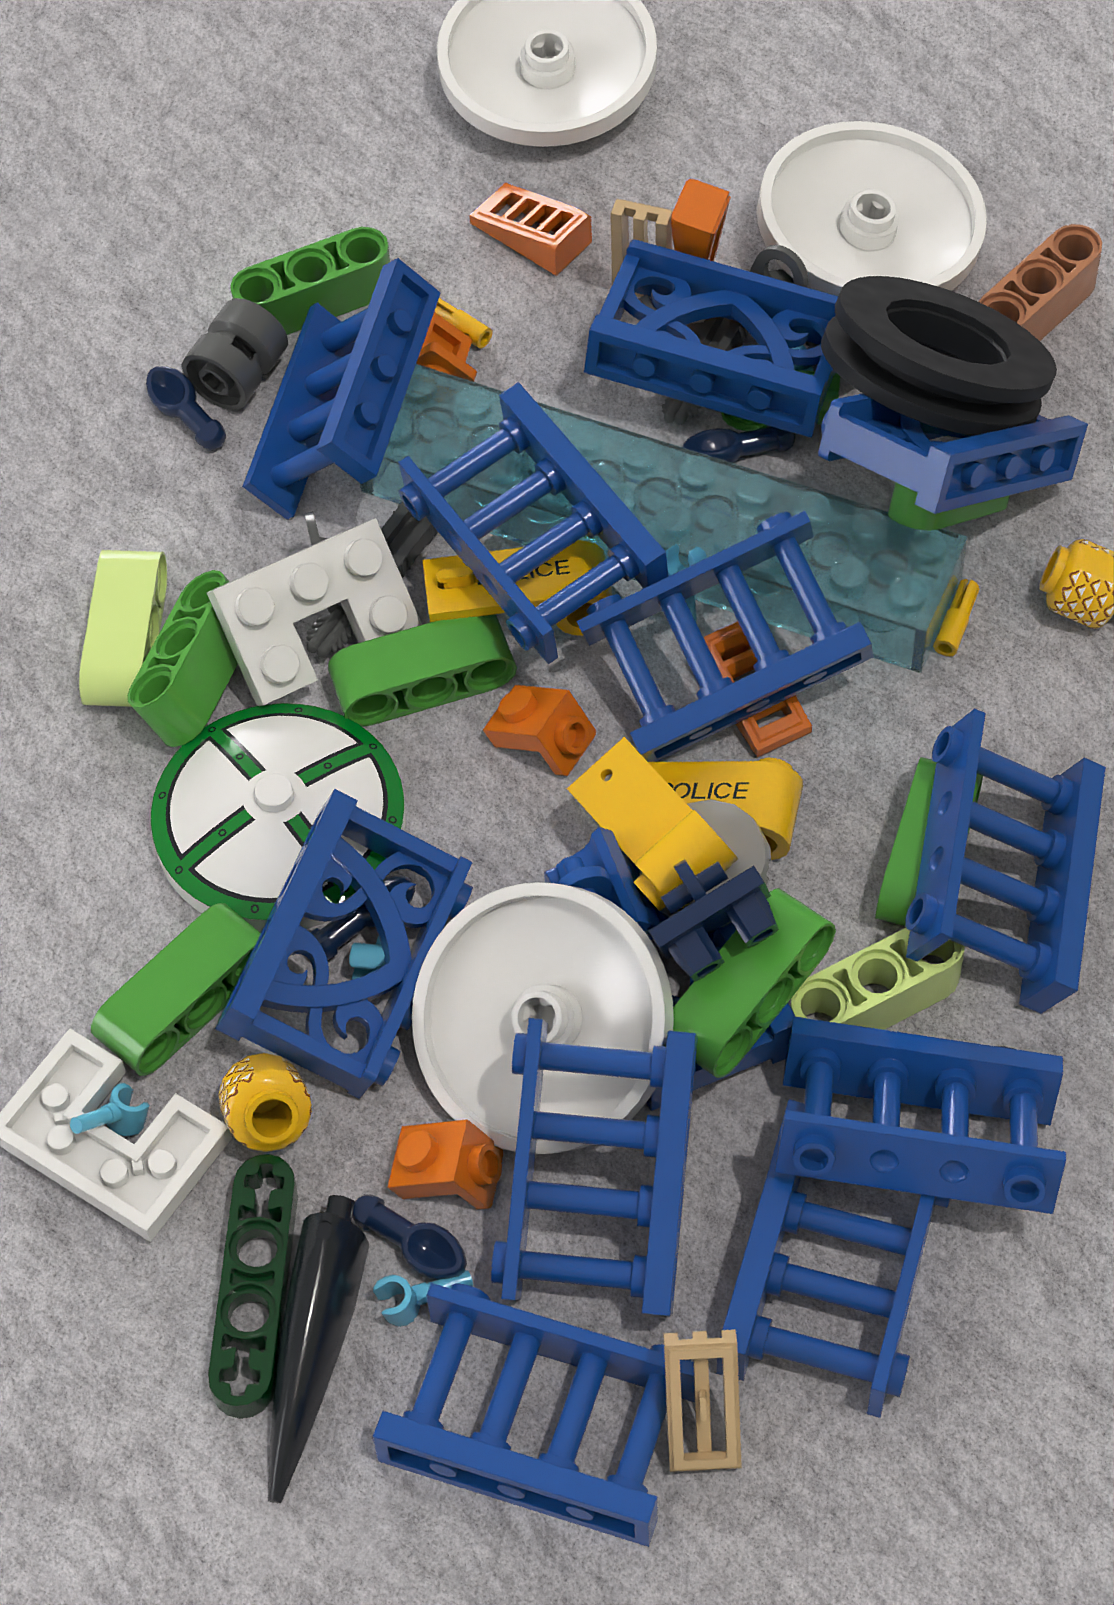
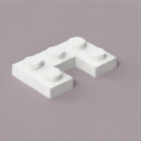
(264, 604)
(125, 1180)

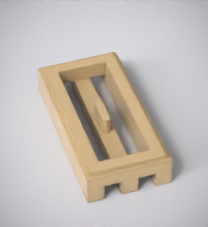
(641, 214)
(700, 1349)

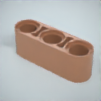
(1049, 280)

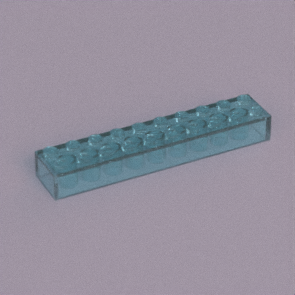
(863, 560)

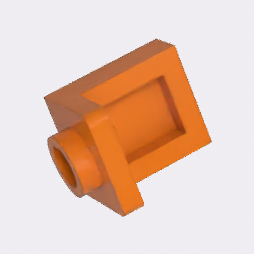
(446, 349)
(543, 723)
(446, 1161)

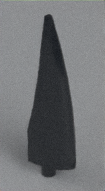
(314, 1327)

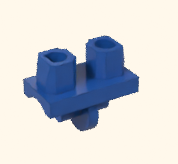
(609, 873)

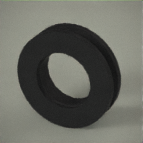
(937, 355)

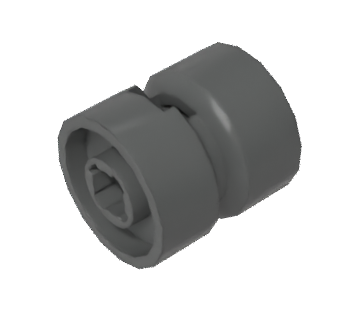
(235, 353)

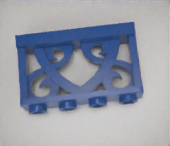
(671, 361)
(952, 471)
(271, 983)

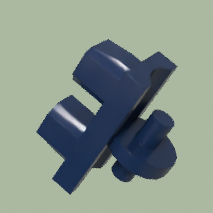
(687, 932)

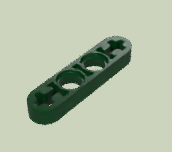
(247, 1283)

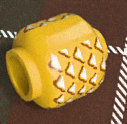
(1080, 583)
(265, 1102)

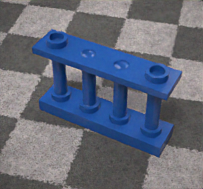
(343, 390)
(558, 469)
(776, 672)
(1061, 850)
(925, 1073)
(653, 1206)
(769, 1272)
(485, 1460)

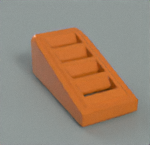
(699, 219)
(549, 251)
(736, 658)

